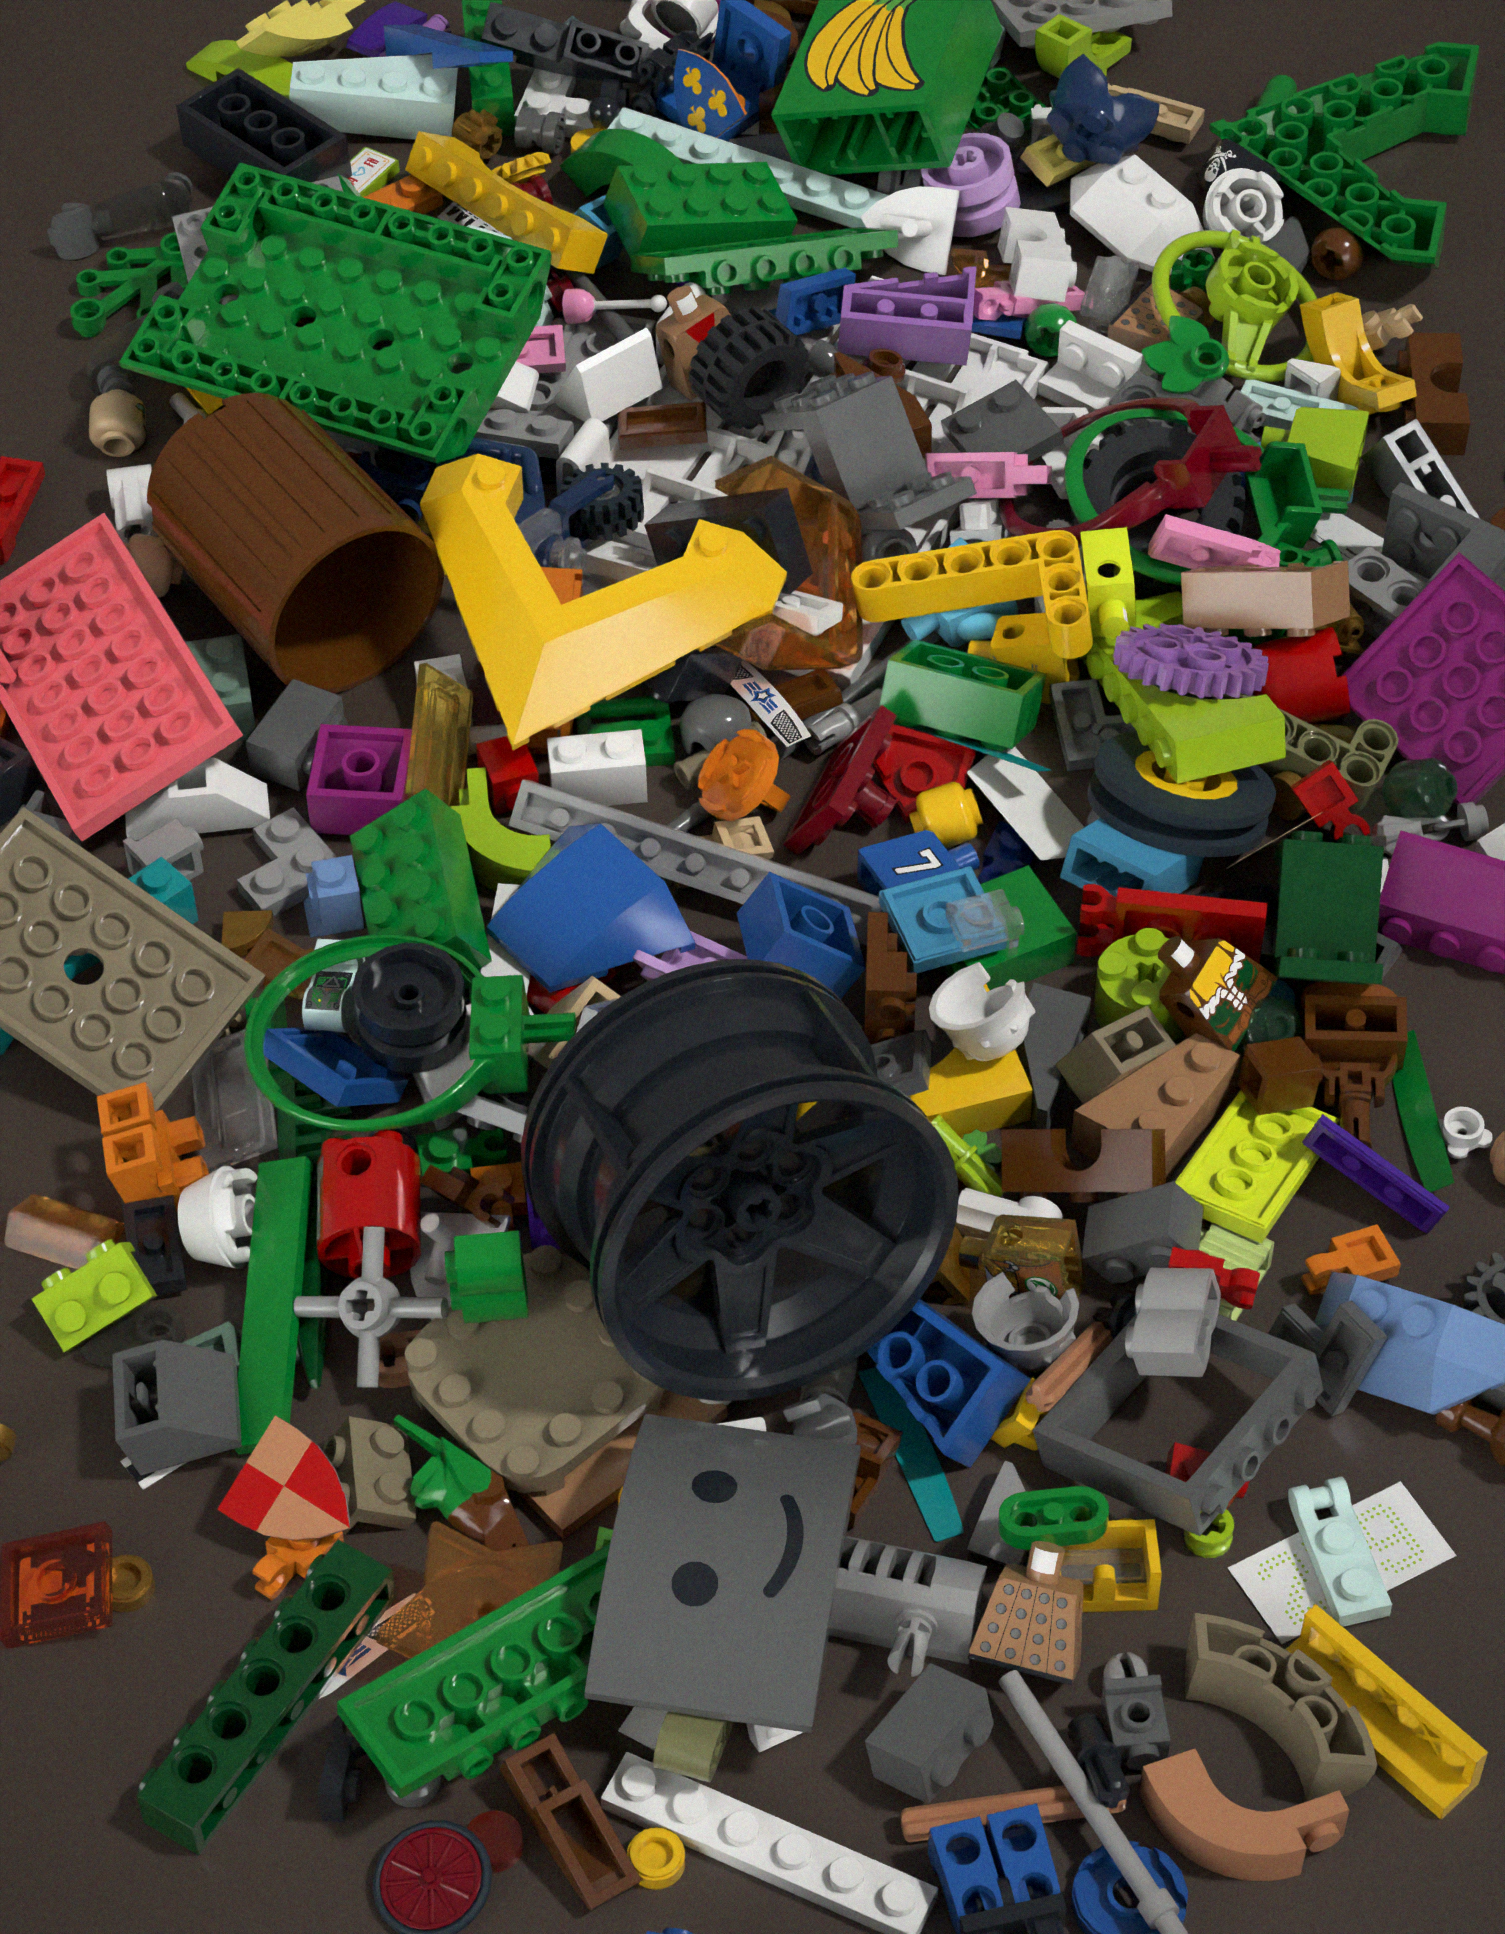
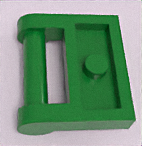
(656, 732)

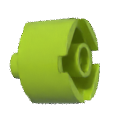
(1131, 979)

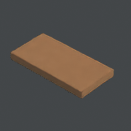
(601, 1476)

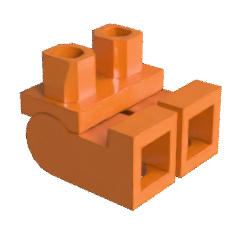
(146, 1148)

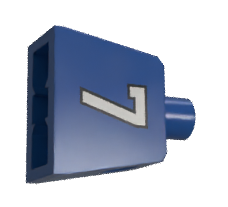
(910, 860)

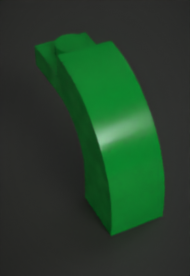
(598, 157)

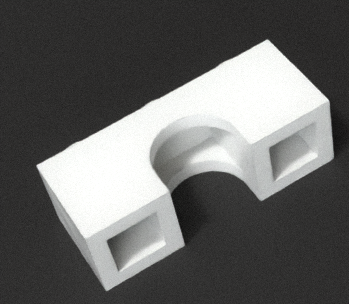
(1037, 253)

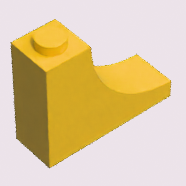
(977, 1092)

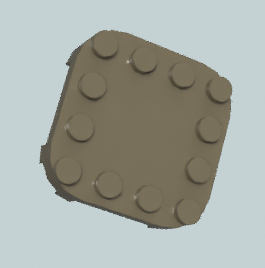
(531, 1390)

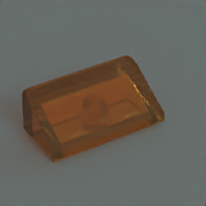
(58, 1230)

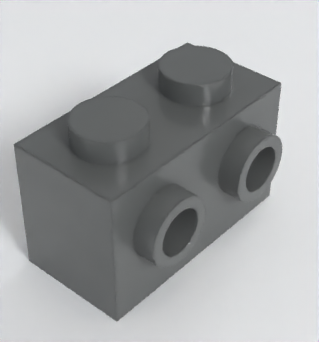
(287, 735)
(1139, 1230)
(930, 1733)

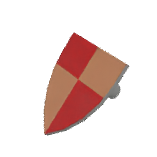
(288, 1488)

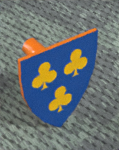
(705, 96)

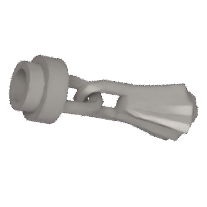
(1471, 822)

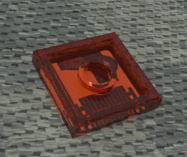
(56, 1585)

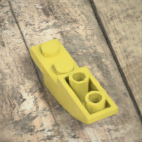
(298, 28)

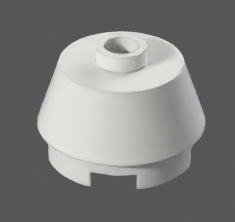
(1246, 203)
(218, 1217)

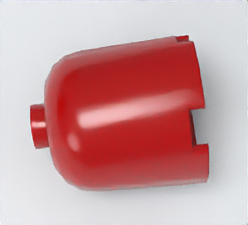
(1304, 676)

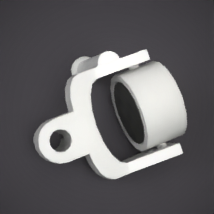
(673, 17)

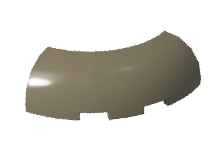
(1284, 1697)

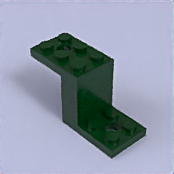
(1327, 909)

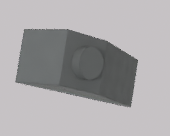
(1413, 460)
(1052, 1033)

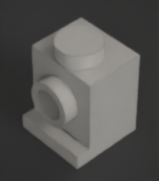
(174, 843)

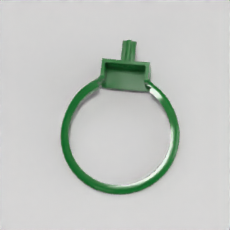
(1280, 493)
(498, 1034)

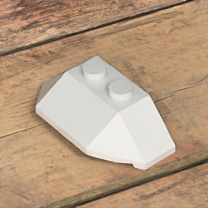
(1132, 210)

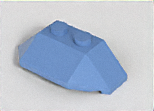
(1432, 1349)

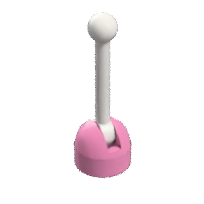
(581, 306)

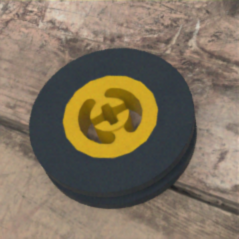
(1192, 818)

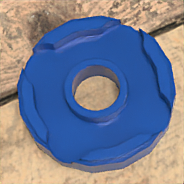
(1100, 1878)

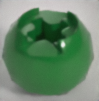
(1049, 316)

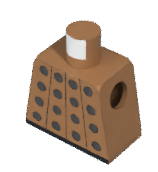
(1141, 324)
(1033, 1618)

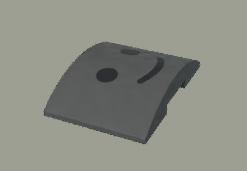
(723, 1573)

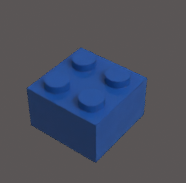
(802, 931)

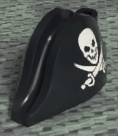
(1227, 156)

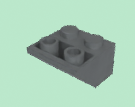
(174, 1404)

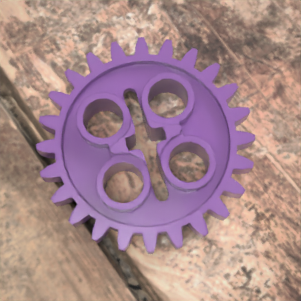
(1190, 661)

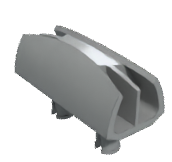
(907, 1602)

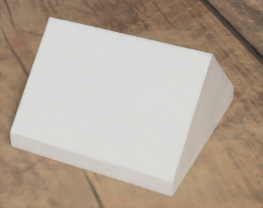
(612, 379)

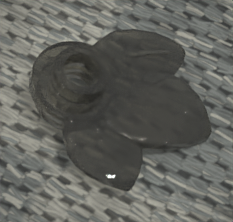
(134, 1331)

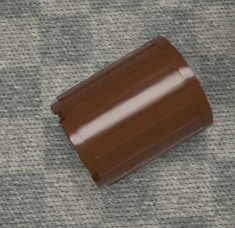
(294, 542)

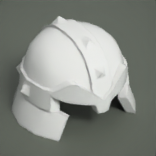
(981, 1021)

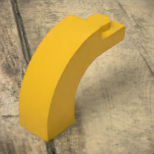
(1338, 339)

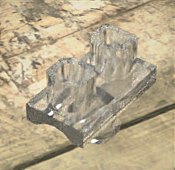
(1108, 291)

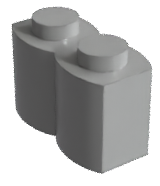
(1174, 1322)

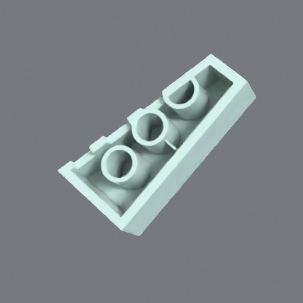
(378, 94)

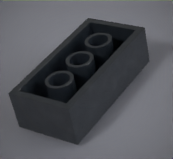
(257, 126)

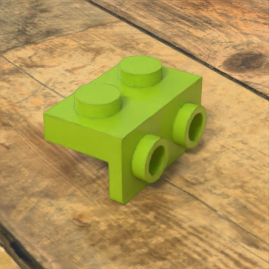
(94, 1295)

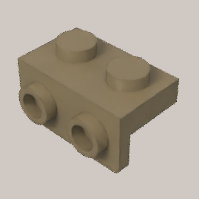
(373, 1471)

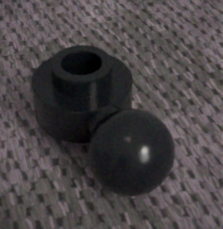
(609, 103)

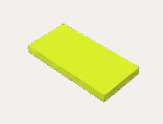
(1251, 1166)

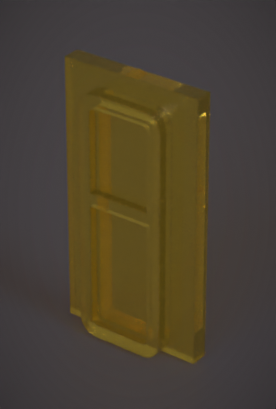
(439, 736)

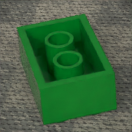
(962, 694)

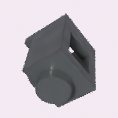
(1136, 1719)

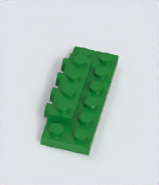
(765, 259)
(483, 1684)

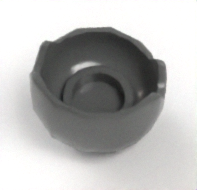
(712, 720)

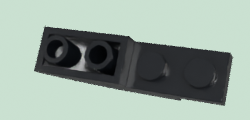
(563, 49)

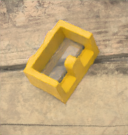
(1119, 1568)

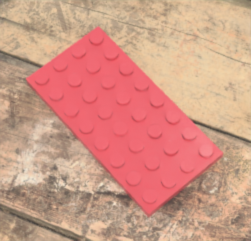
(103, 679)

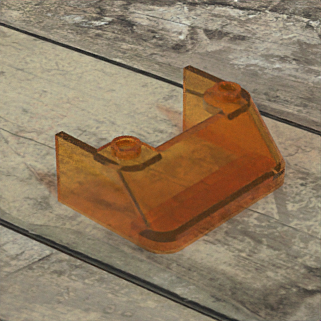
(833, 546)

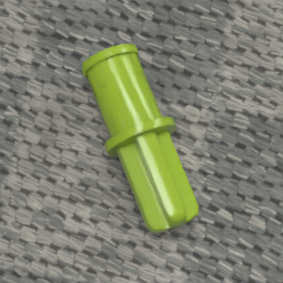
(967, 1163)

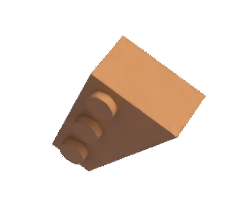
(1265, 598)
(1172, 1093)

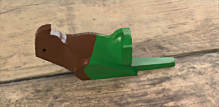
(464, 1492)

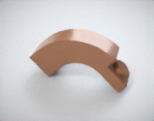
(1231, 1837)

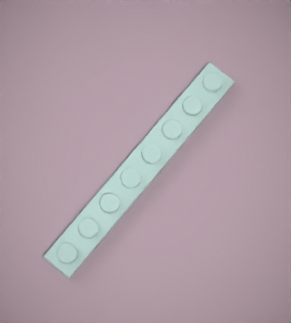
(802, 187)

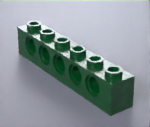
(197, 1811)

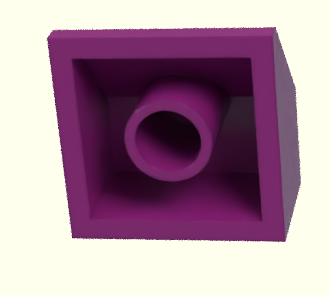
(356, 776)

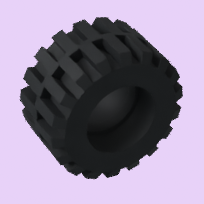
(747, 366)

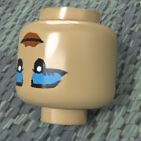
(117, 423)

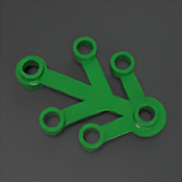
(90, 314)

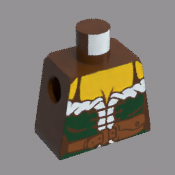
(1212, 988)

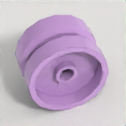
(985, 181)

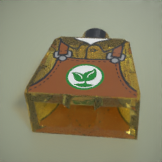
(1029, 1254)

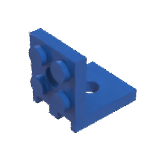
(750, 53)

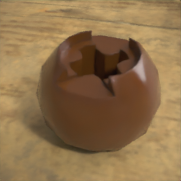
(1336, 253)

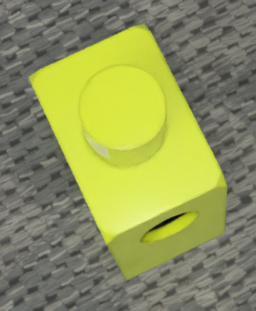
(1113, 598)

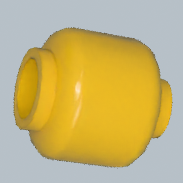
(948, 813)

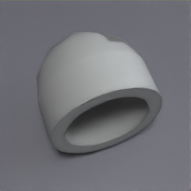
(1115, 1665)

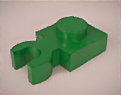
(454, 1148)

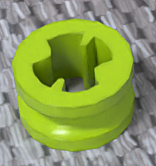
(1214, 1543)

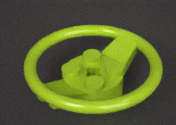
(1247, 292)

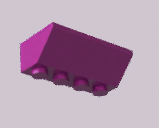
(1445, 901)

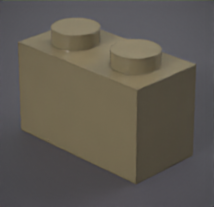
(1114, 1053)

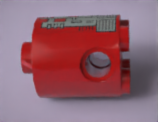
(363, 1186)

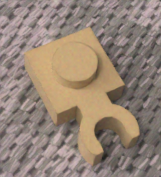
(1389, 324)

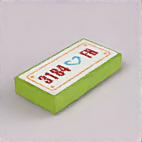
(372, 170)

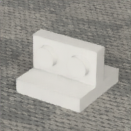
(1089, 369)

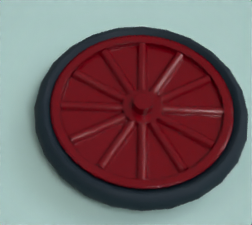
(432, 1879)

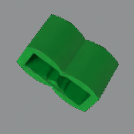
(488, 1277)

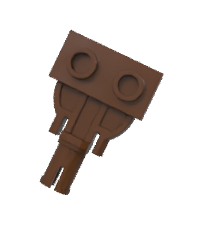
(1359, 1048)

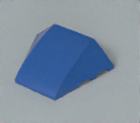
(588, 911)

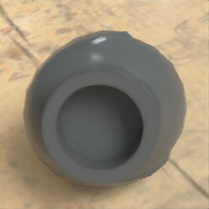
(887, 543)

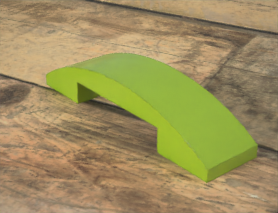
(225, 56)

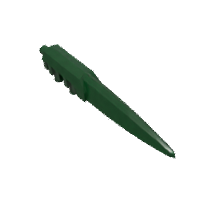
(300, 1140)

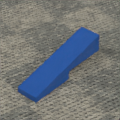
(446, 48)

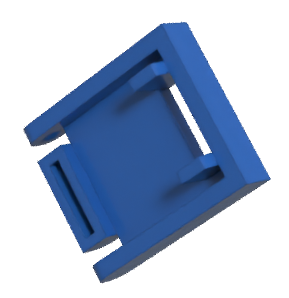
(333, 1067)

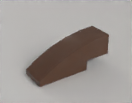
(569, 1821)

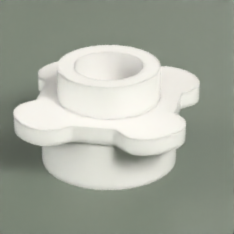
(1468, 1122)

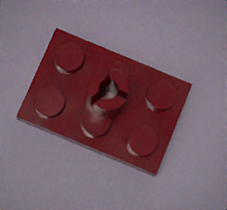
(847, 785)

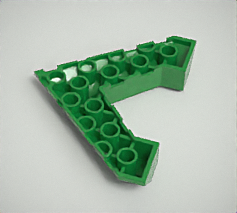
(1330, 128)

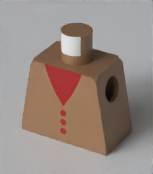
(683, 331)

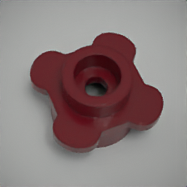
(557, 288)

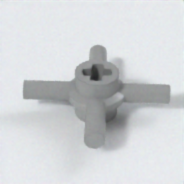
(387, 1313)

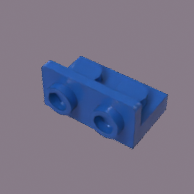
(812, 301)

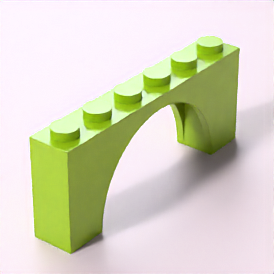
(1184, 732)

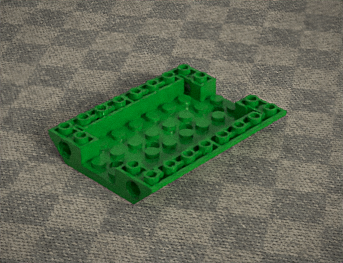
(365, 279)

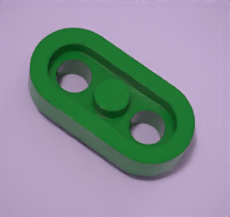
(1052, 1517)

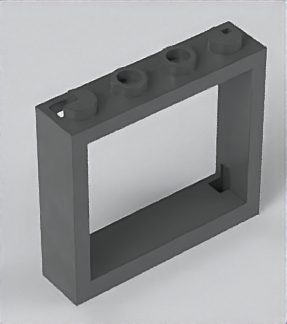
(1068, 1427)

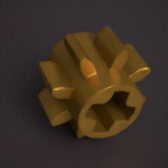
(478, 132)

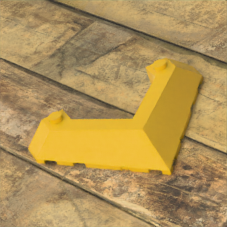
(560, 659)

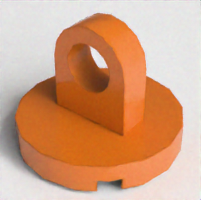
(741, 777)

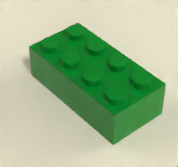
(696, 205)
(420, 877)

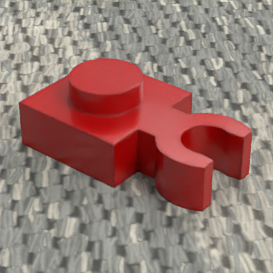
(1329, 793)
(1236, 1285)

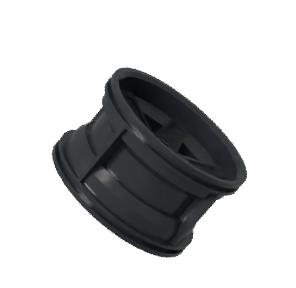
(772, 1233)

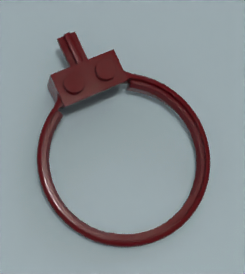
(1179, 483)

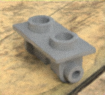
(1241, 409)

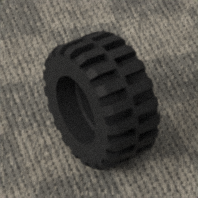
(1128, 463)

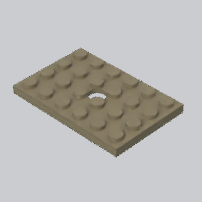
(162, 982)

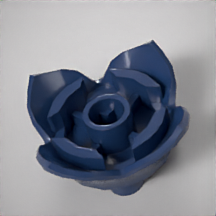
(1092, 121)

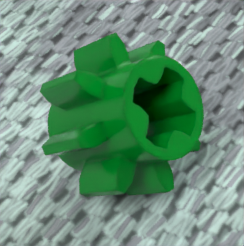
(1191, 270)

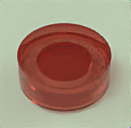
(500, 1836)

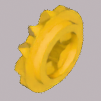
(524, 167)

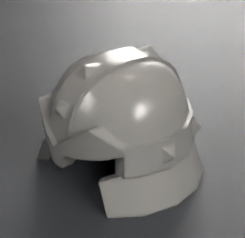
(1026, 1328)

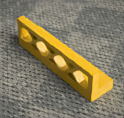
(1406, 1730)

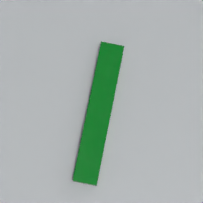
(272, 1286)

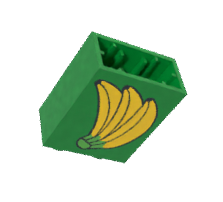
(885, 83)

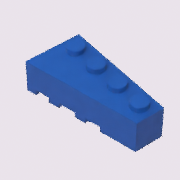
(948, 1381)

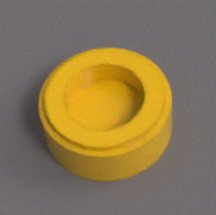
(657, 1857)

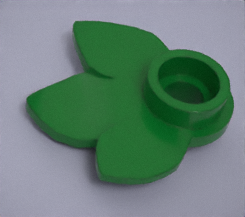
(1181, 356)

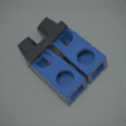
(1003, 1896)

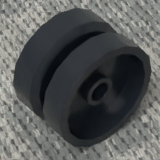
(410, 1007)

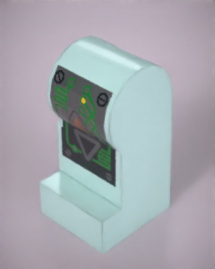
(329, 997)

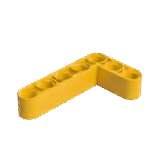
(984, 575)

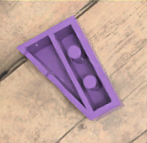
(914, 318)

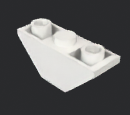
(207, 799)

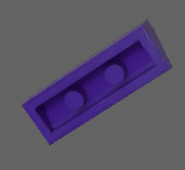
(1375, 1174)

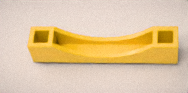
(464, 178)

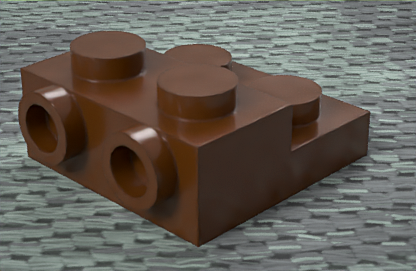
(887, 984)

